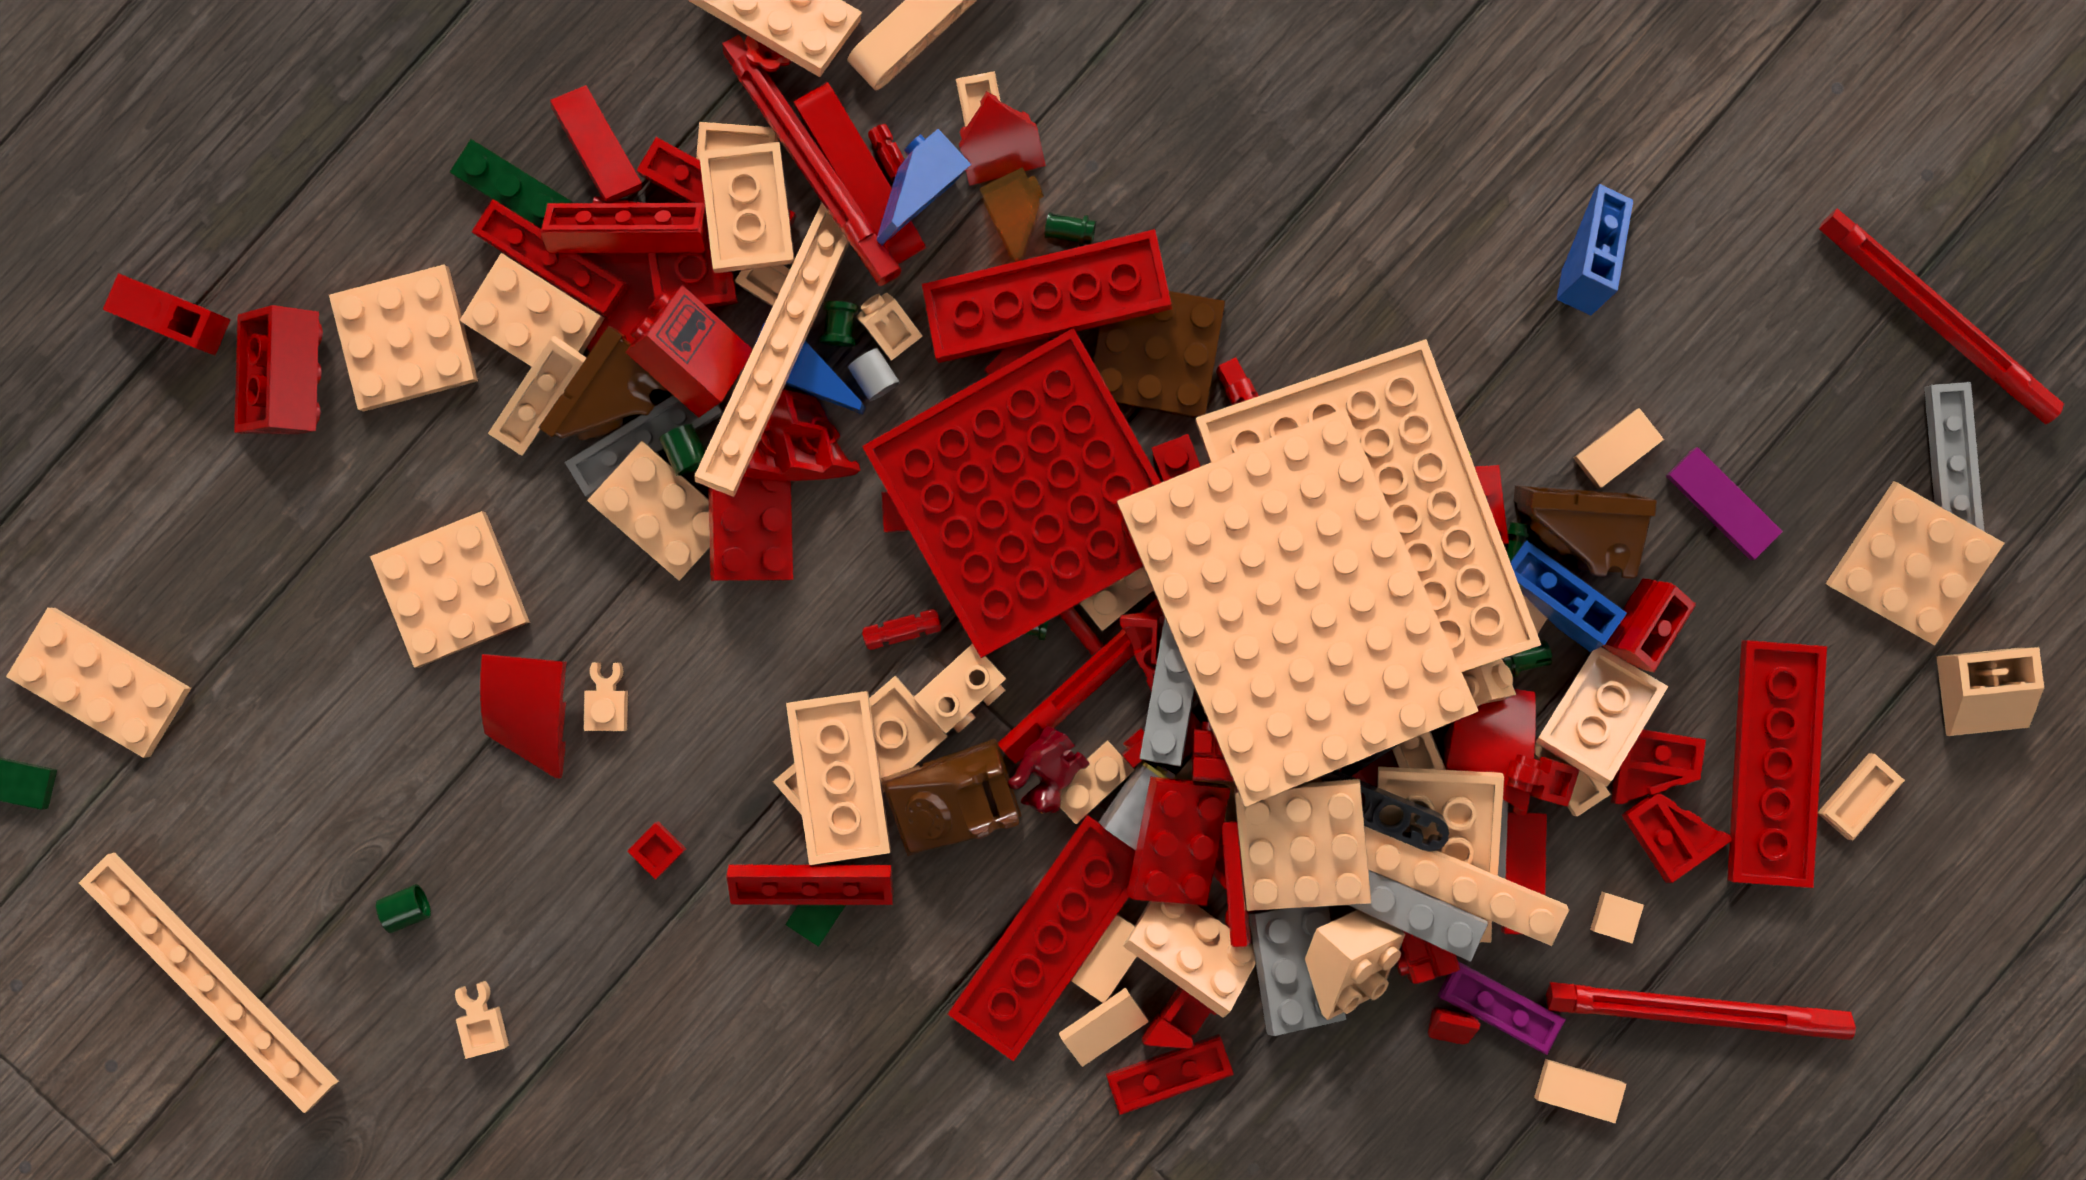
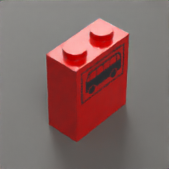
(688, 350)

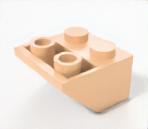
(1990, 690)
(1352, 961)

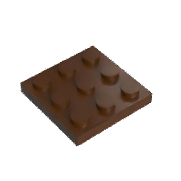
(1163, 357)

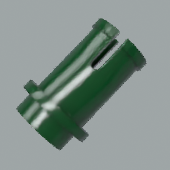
(1070, 228)
(1517, 535)
(1529, 659)

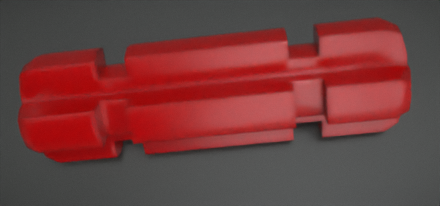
(887, 150)
(901, 629)

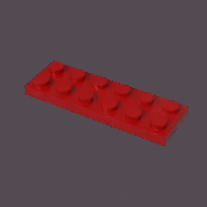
(1046, 296)
(1777, 763)
(1047, 940)

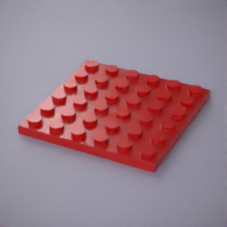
(1019, 490)

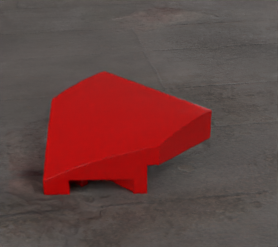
(999, 142)

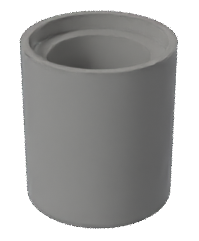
(873, 374)

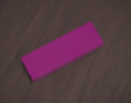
(1724, 503)
(1502, 1008)

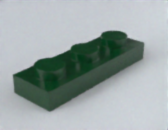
(505, 183)

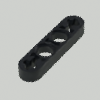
(1378, 798)

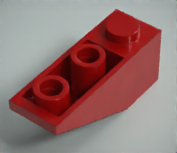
(166, 314)

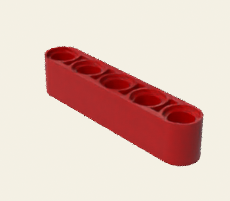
(854, 164)

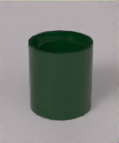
(683, 449)
(403, 908)

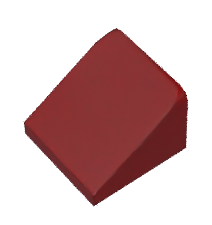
(1452, 1026)
(1166, 1034)

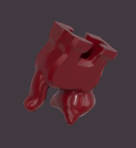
(1055, 767)

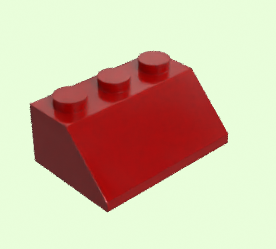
(277, 371)

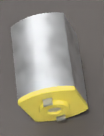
(1126, 811)

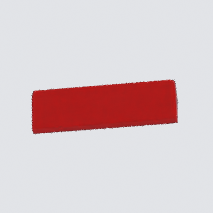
(625, 228)

